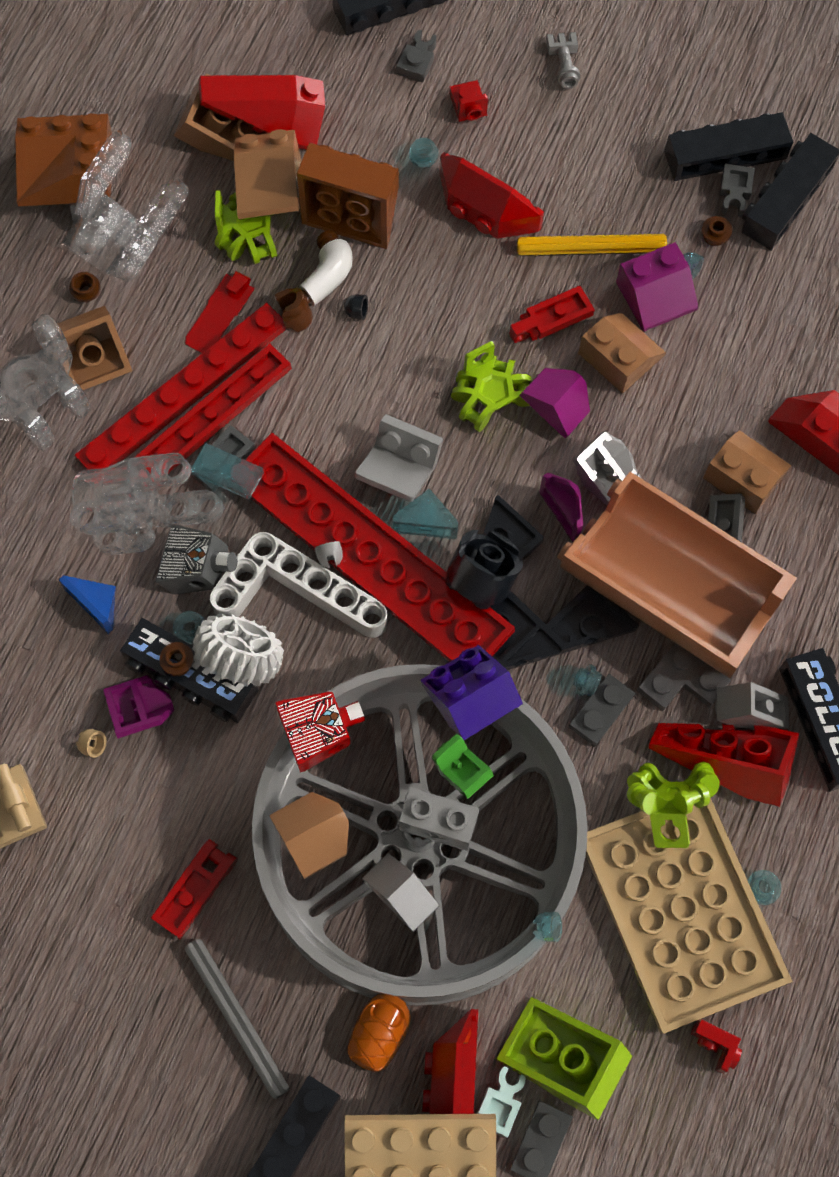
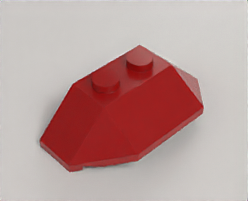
(486, 200)
(812, 424)
(453, 1069)

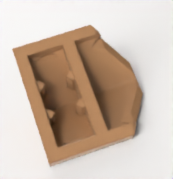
(313, 832)

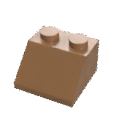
(94, 348)
(619, 350)
(746, 469)

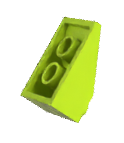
(565, 1057)

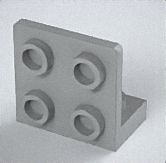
(400, 459)

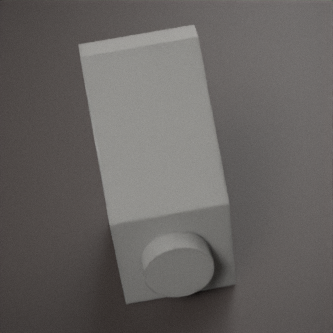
(750, 706)

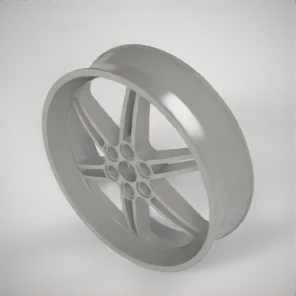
(529, 737)

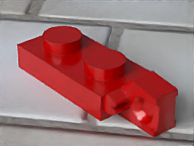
(552, 315)

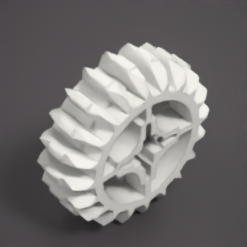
(238, 649)

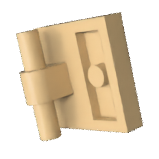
(18, 806)

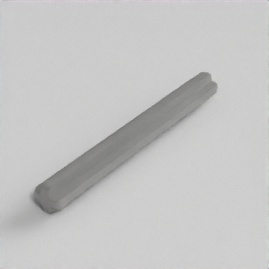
(237, 1018)

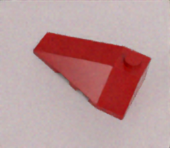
(268, 102)
(745, 761)

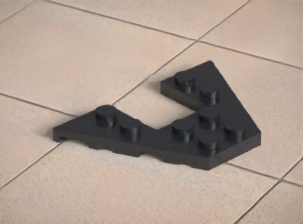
(582, 622)

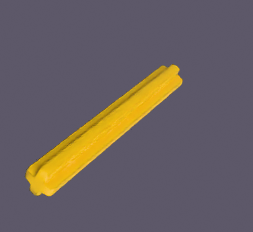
(590, 244)

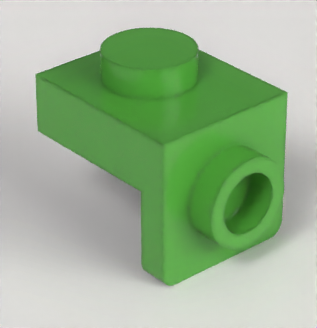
(461, 766)

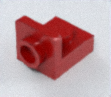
(468, 101)
(712, 1038)

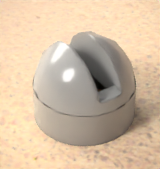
(328, 552)

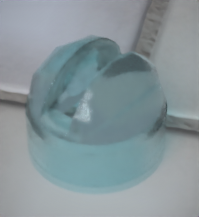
(695, 262)
(548, 926)

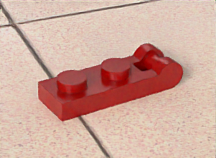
(193, 889)

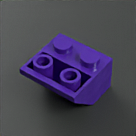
(472, 691)

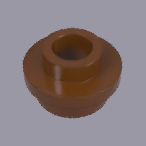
(715, 237)
(81, 280)
(181, 667)

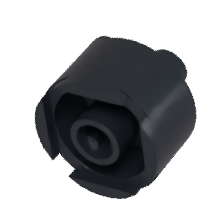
(484, 568)

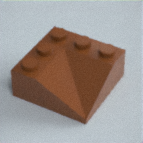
(55, 156)
(347, 194)

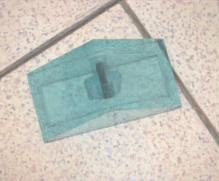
(426, 518)

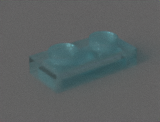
(227, 471)

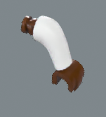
(333, 268)

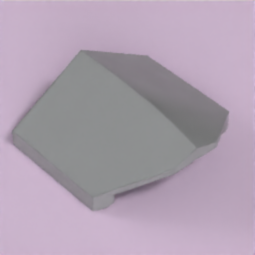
(603, 463)

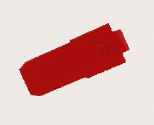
(221, 309)

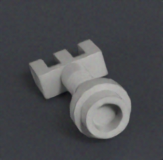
(568, 75)

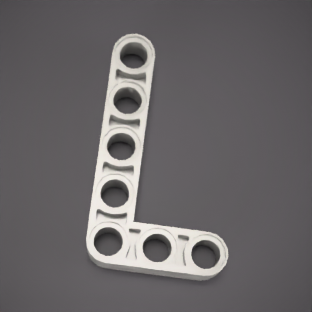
(297, 581)

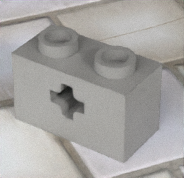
(438, 818)

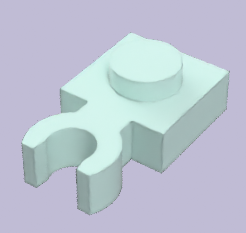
(502, 1102)

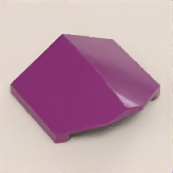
(559, 398)
(564, 501)
(137, 705)

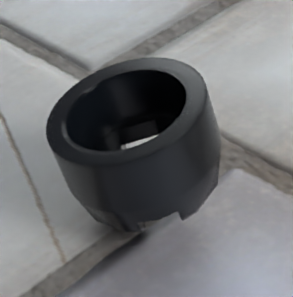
(356, 306)

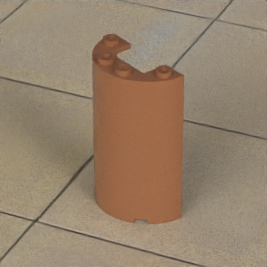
(678, 573)

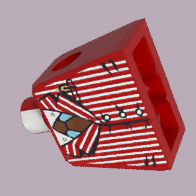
(317, 726)

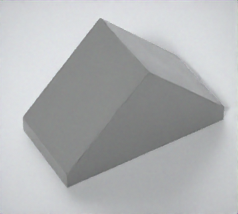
(401, 891)

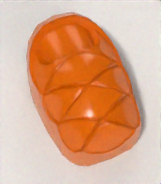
(379, 1032)

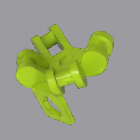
(248, 228)
(493, 385)
(671, 800)

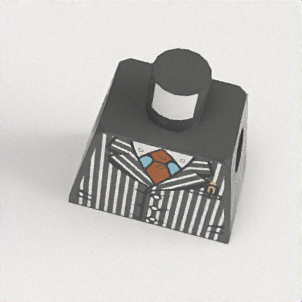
(193, 561)

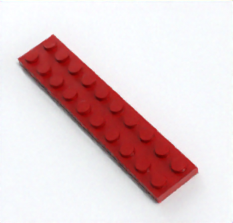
(373, 553)

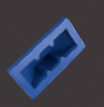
(94, 598)

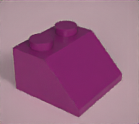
(658, 286)

